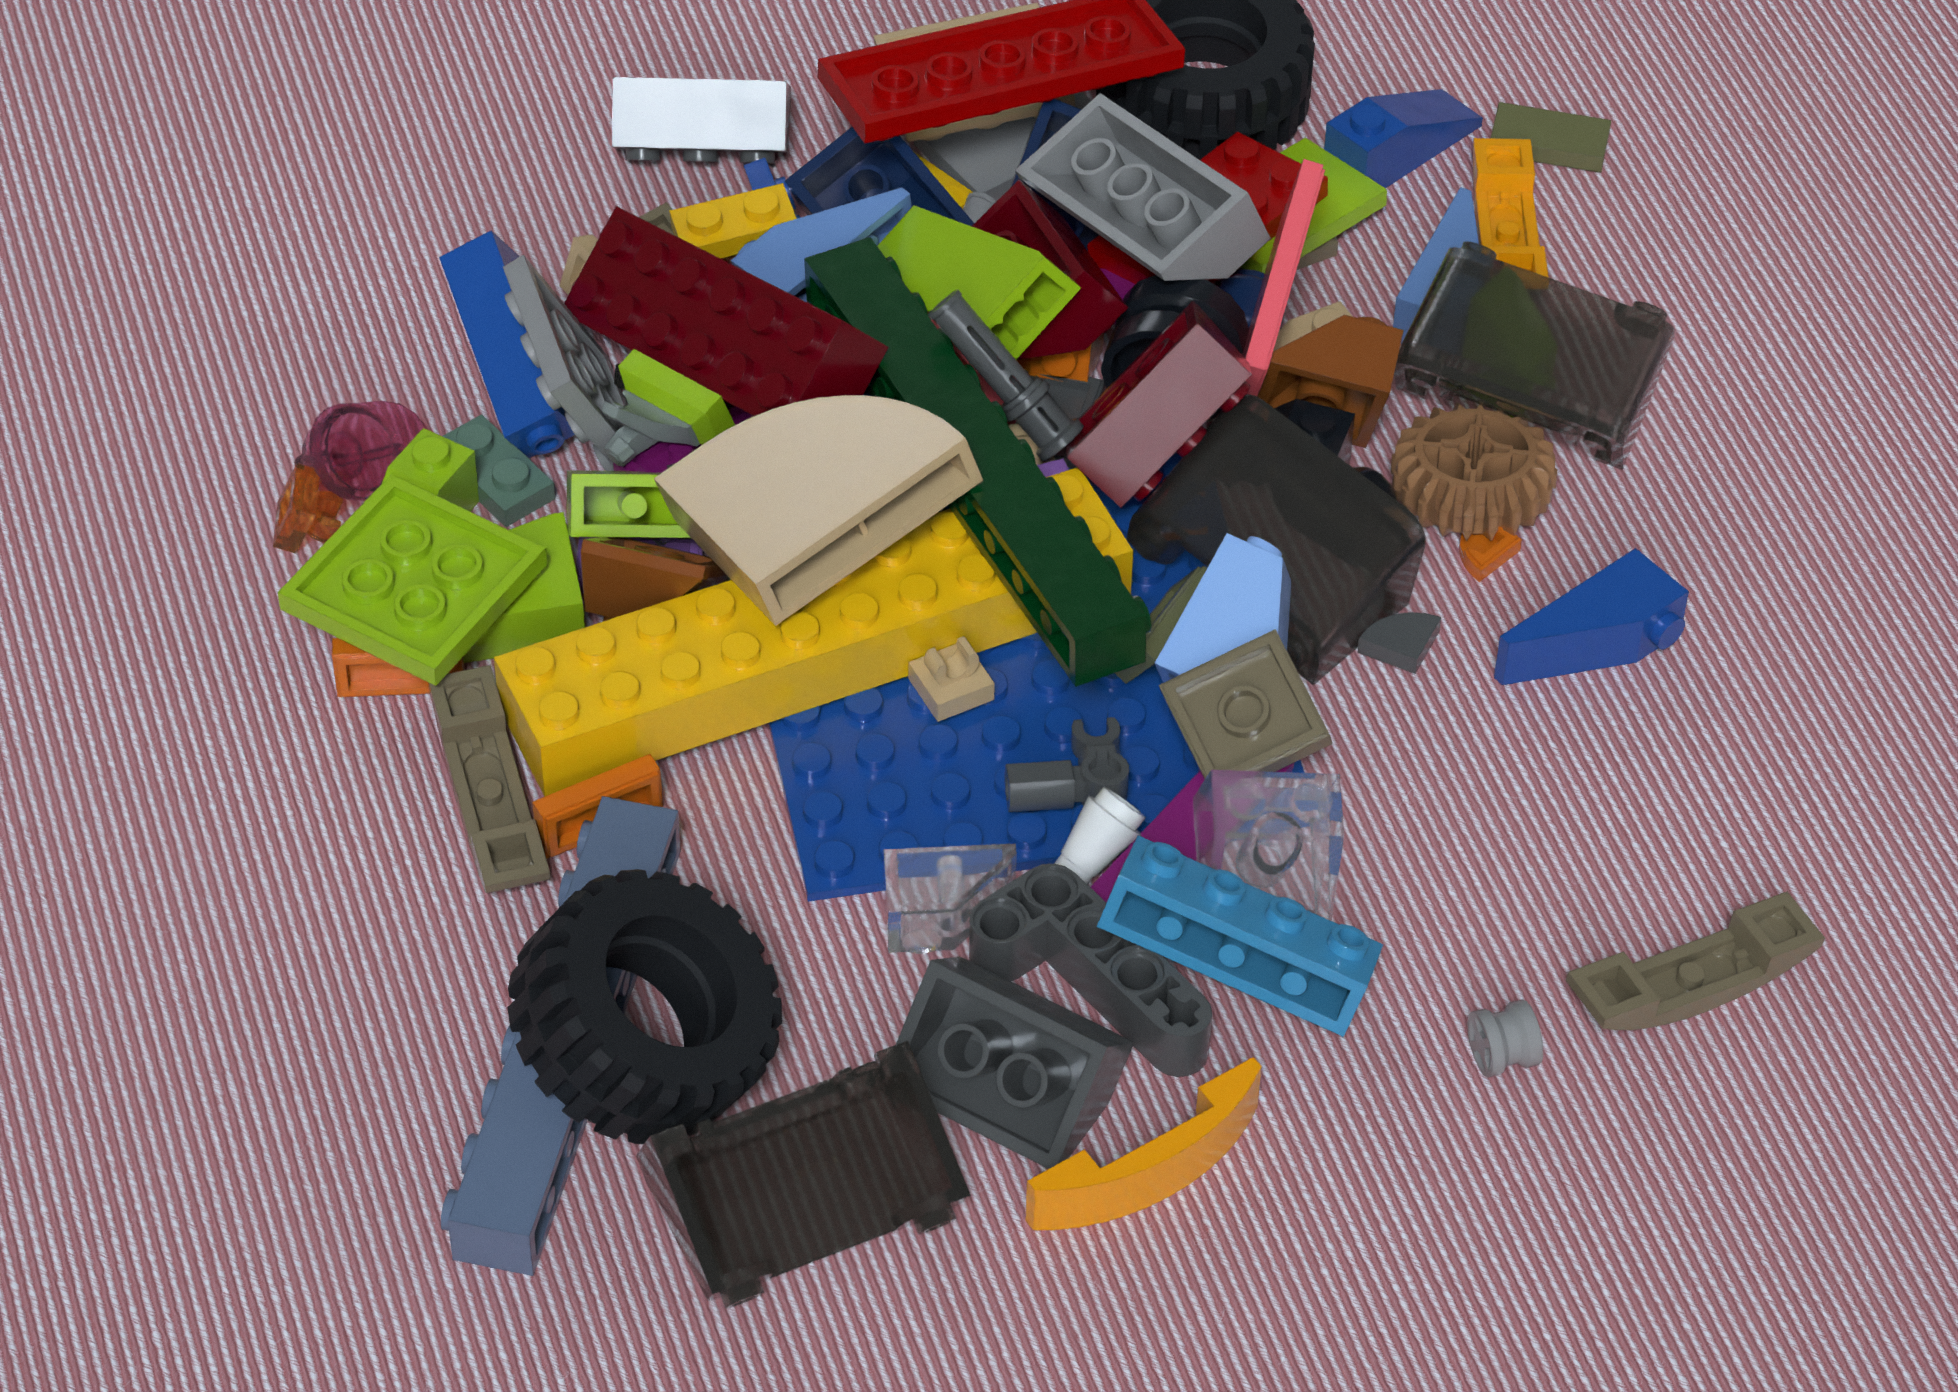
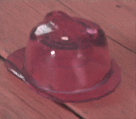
(356, 445)

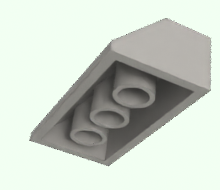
(1146, 195)

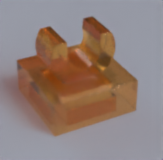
(305, 510)

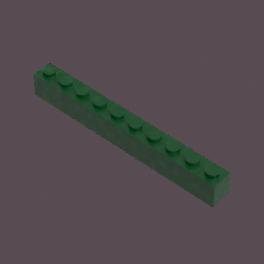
(1015, 512)

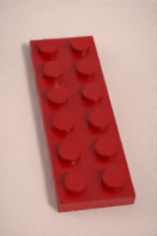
(997, 65)

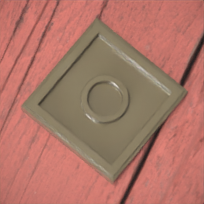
(1246, 710)

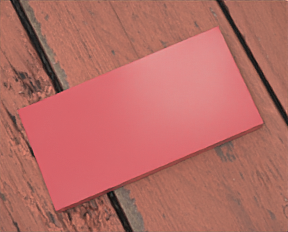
(1281, 272)

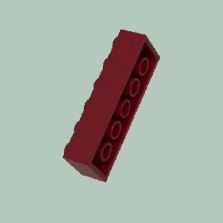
(716, 320)

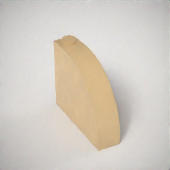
(815, 492)

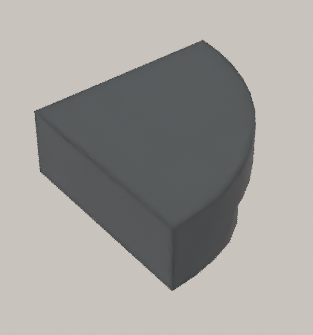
(1400, 639)

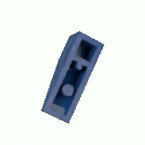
(1398, 132)
(1598, 624)

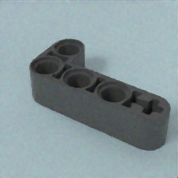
(1055, 919)

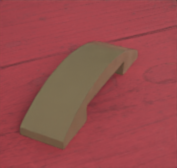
(487, 781)
(1699, 975)

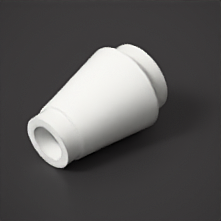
(1100, 834)

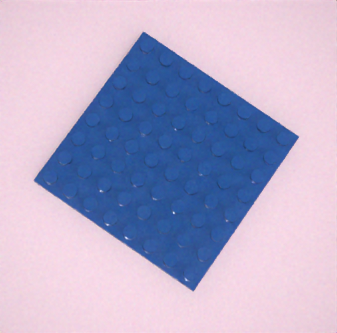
(892, 777)

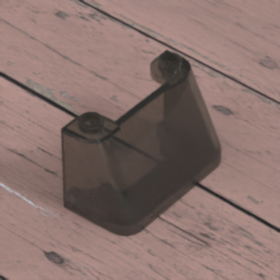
(1536, 350)
(1340, 534)
(805, 1176)

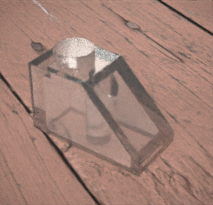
(935, 890)

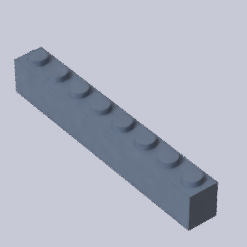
(526, 1141)

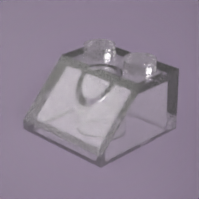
(1274, 832)

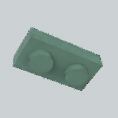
(507, 479)

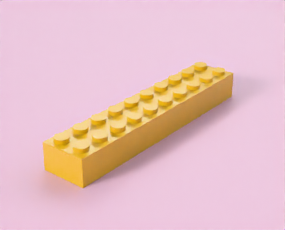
(722, 667)

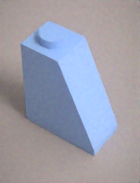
(1234, 603)

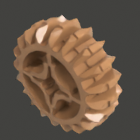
(1473, 471)

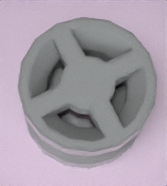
(1505, 1038)

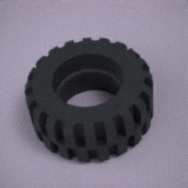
(1259, 92)
(693, 957)

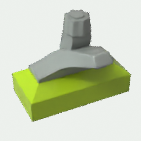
(661, 408)

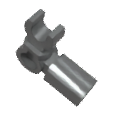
(1060, 784)

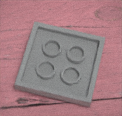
(572, 363)

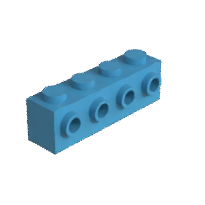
(1240, 935)

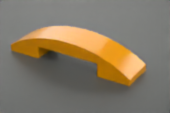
(1506, 202)
(1083, 1194)

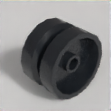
(1154, 306)

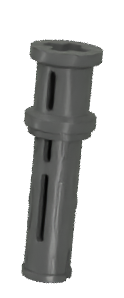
(1022, 396)

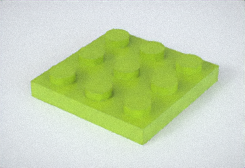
(412, 579)

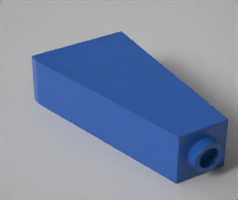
(494, 334)

